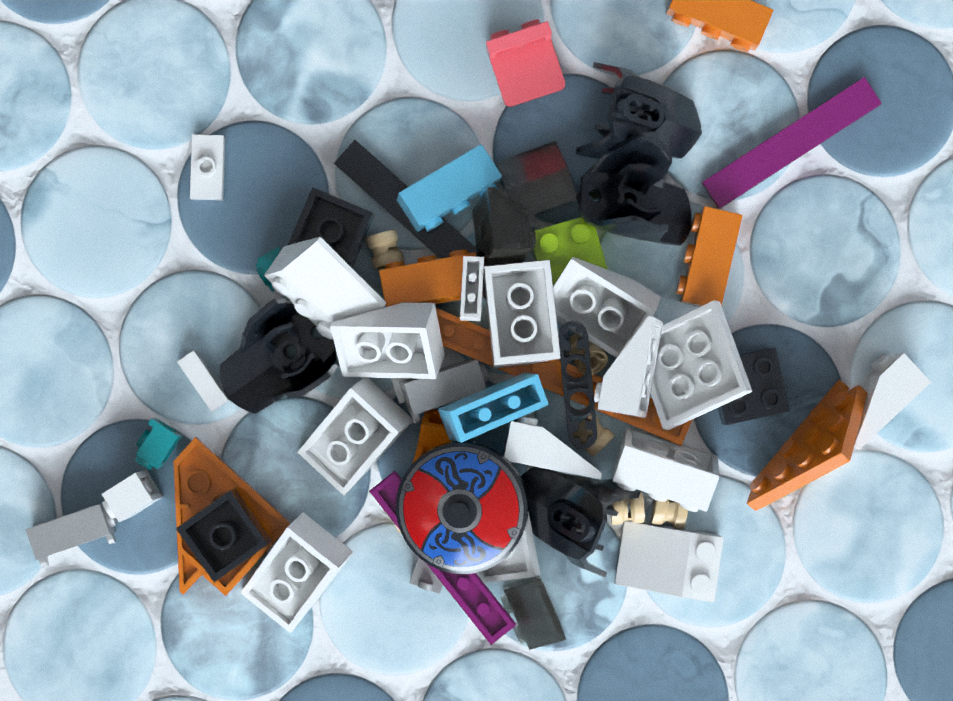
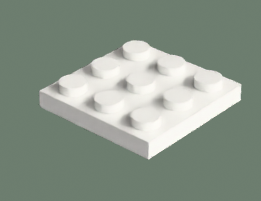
(696, 366)

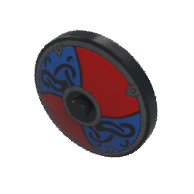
(462, 507)

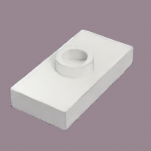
(207, 167)

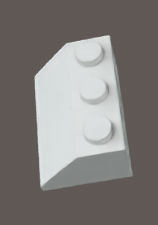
(321, 284)
(521, 313)
(666, 470)

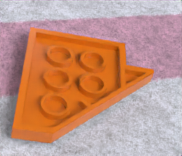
(815, 448)
(198, 482)

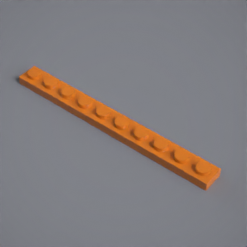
(476, 343)

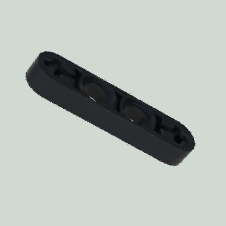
(577, 384)

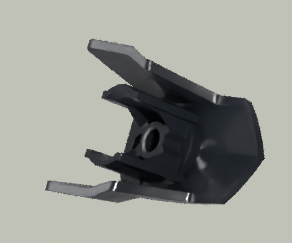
(645, 108)
(634, 194)
(261, 368)
(572, 512)

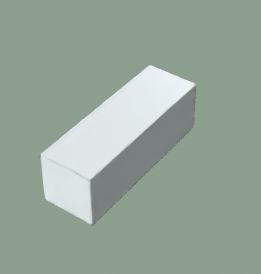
(471, 288)
(203, 380)

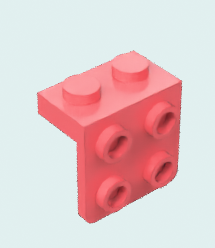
(525, 63)

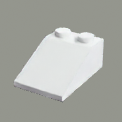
(604, 302)
(390, 342)
(630, 378)
(889, 388)
(355, 435)
(538, 447)
(669, 560)
(296, 572)

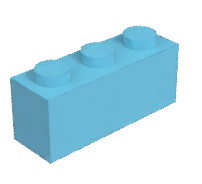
(449, 189)
(493, 407)

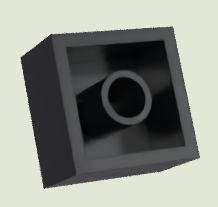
(336, 222)
(224, 534)

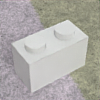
(131, 496)

